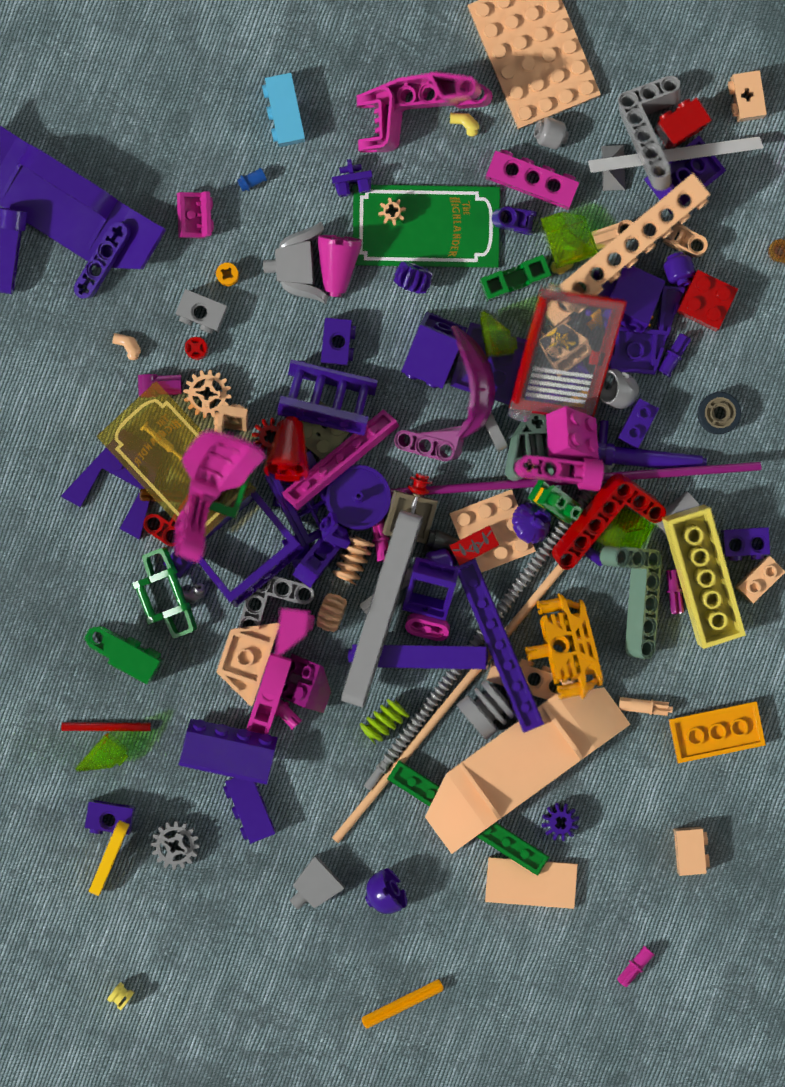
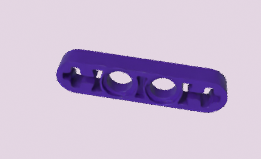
(99, 258)

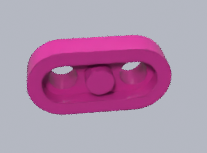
(427, 627)

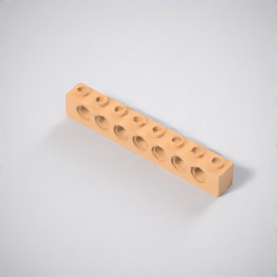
(690, 186)

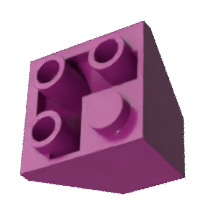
(306, 684)

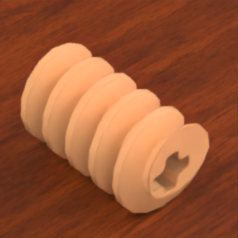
(353, 559)

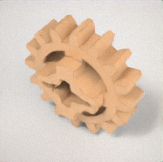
(208, 383)

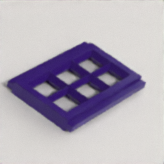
(290, 512)

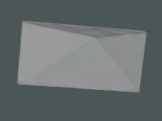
(613, 179)

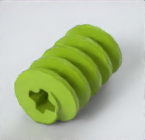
(384, 720)

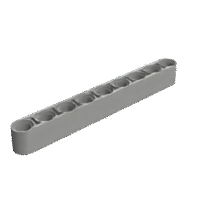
(382, 608)

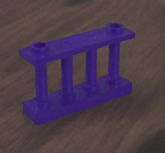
(322, 415)

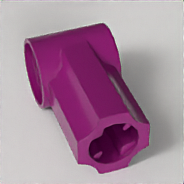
(170, 383)

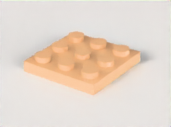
(497, 514)

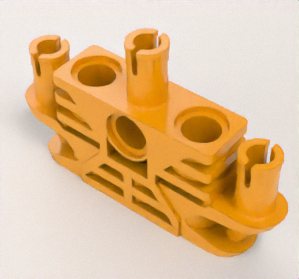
(569, 632)

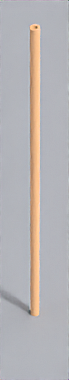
(443, 709)

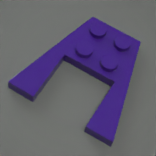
(642, 351)
(81, 487)

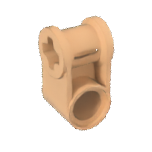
(684, 240)

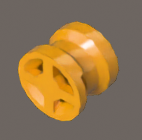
(230, 277)

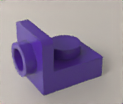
(333, 532)

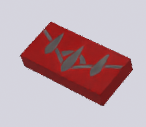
(474, 545)

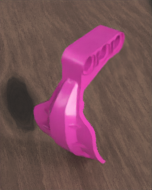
(214, 465)

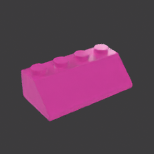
(292, 627)

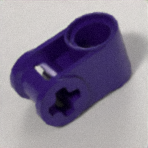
(518, 220)

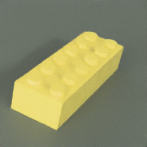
(703, 576)

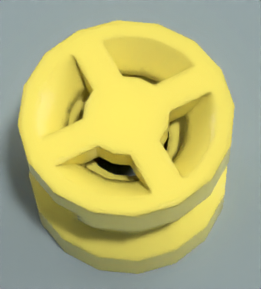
(118, 994)

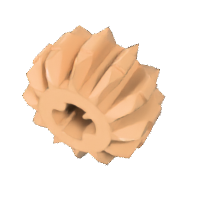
(331, 612)

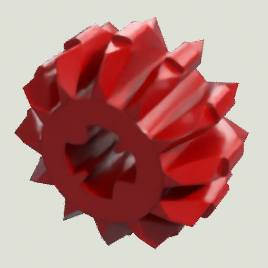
(263, 433)

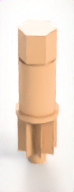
(645, 706)

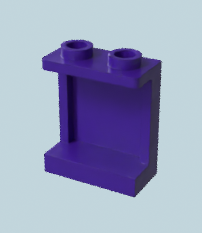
(641, 294)

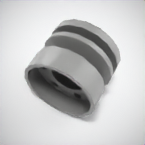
(486, 709)

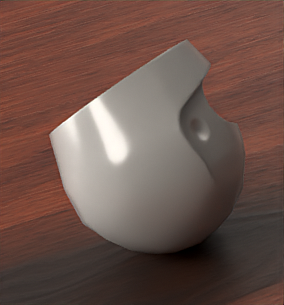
(622, 392)

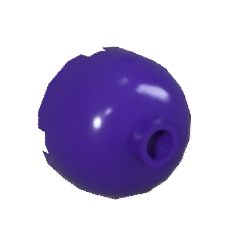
(384, 893)

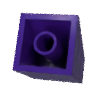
(432, 351)

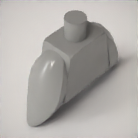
(296, 265)

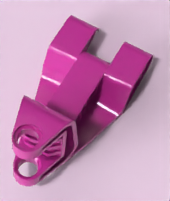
(391, 103)

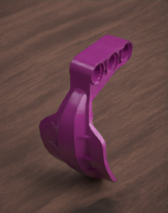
(479, 409)

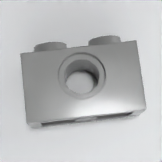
(191, 302)

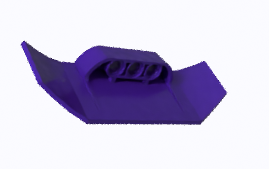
(69, 205)

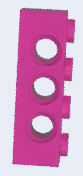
(539, 190)

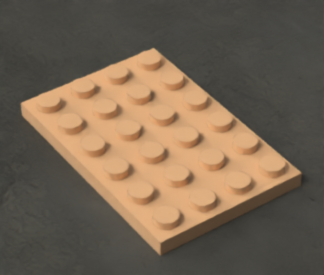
(534, 57)

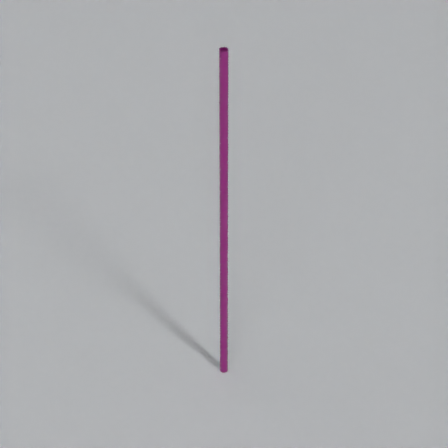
(633, 475)

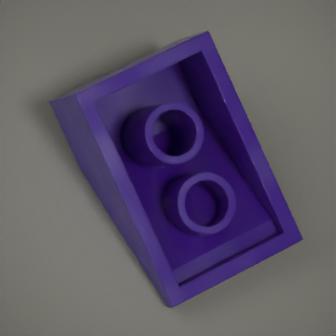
(704, 168)

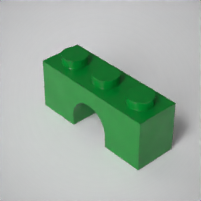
(516, 278)

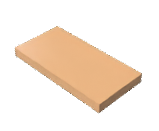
(514, 884)

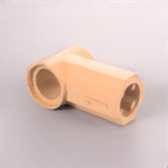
(607, 234)

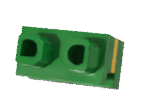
(556, 502)

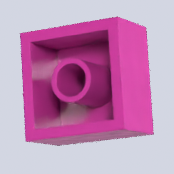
(571, 435)

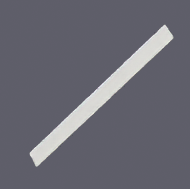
(679, 154)

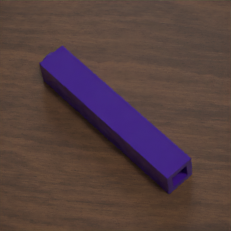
(430, 657)

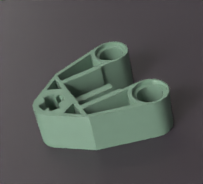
(526, 441)

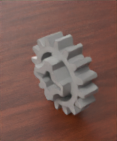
(165, 840)

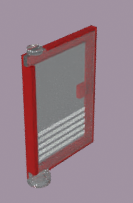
(566, 353)

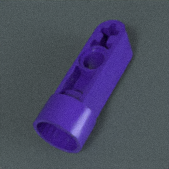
(11, 227)

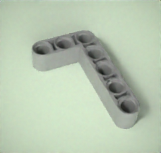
(636, 113)
(271, 590)

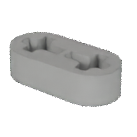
(495, 434)

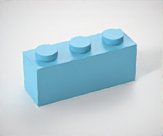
(283, 110)

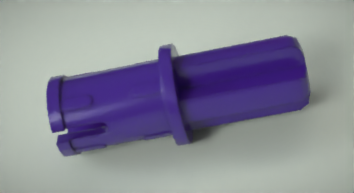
(674, 354)

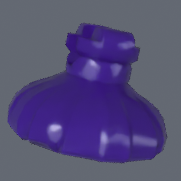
(531, 522)

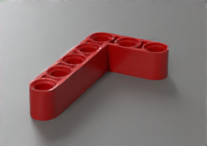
(604, 515)

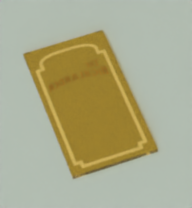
(151, 445)

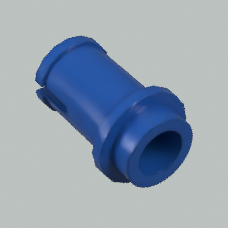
(251, 180)

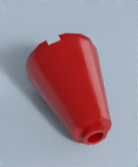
(288, 452)

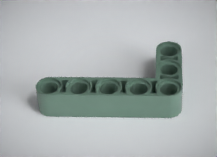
(643, 596)

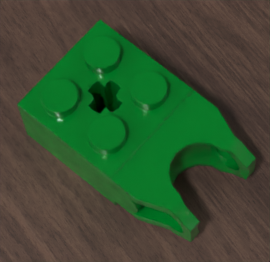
(126, 654)

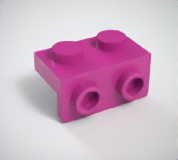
(194, 214)

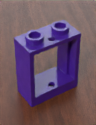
(436, 574)

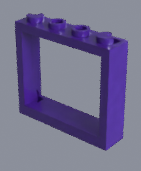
(268, 569)

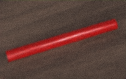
(106, 726)

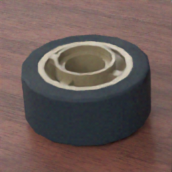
(728, 404)

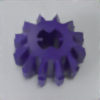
(413, 277)
(552, 821)

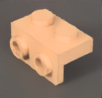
(231, 417)

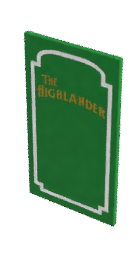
(438, 229)

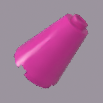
(337, 262)

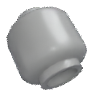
(551, 133)

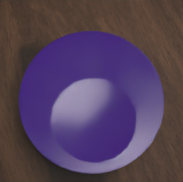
(359, 497)

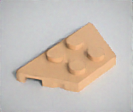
(246, 658)

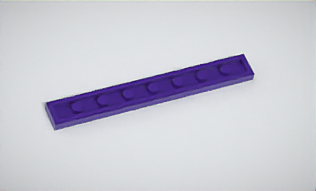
(499, 646)

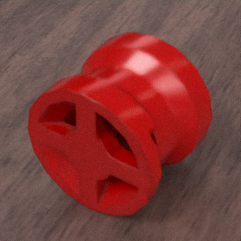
(193, 345)

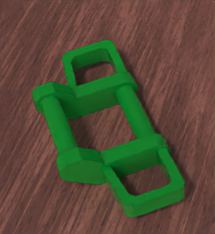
(176, 587)

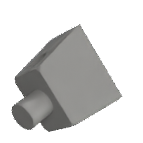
(315, 884)

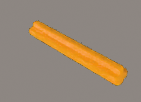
(402, 1003)

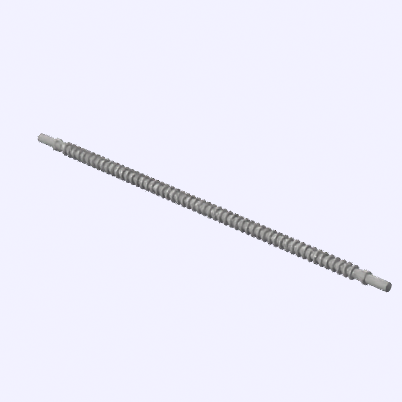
(478, 639)

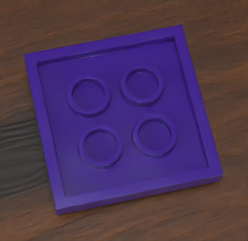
(503, 368)

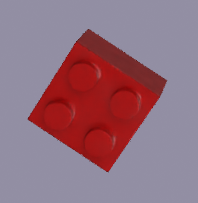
(682, 124)
(707, 300)

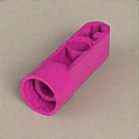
(586, 473)

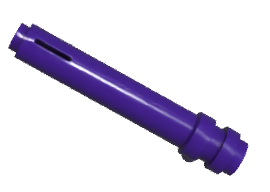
(613, 454)

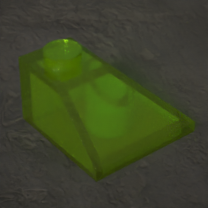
(568, 238)
(496, 337)
(626, 530)
(104, 754)

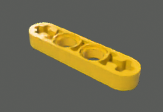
(109, 858)

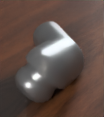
(194, 594)

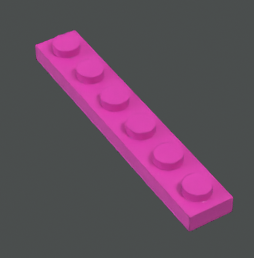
(340, 460)

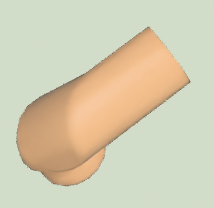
(129, 343)

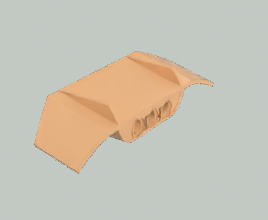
(521, 765)

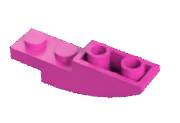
(269, 694)

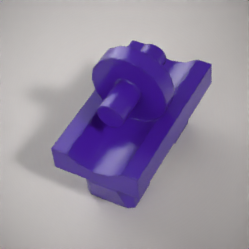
(362, 178)

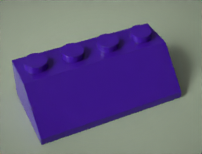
(228, 751)

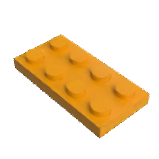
(717, 732)

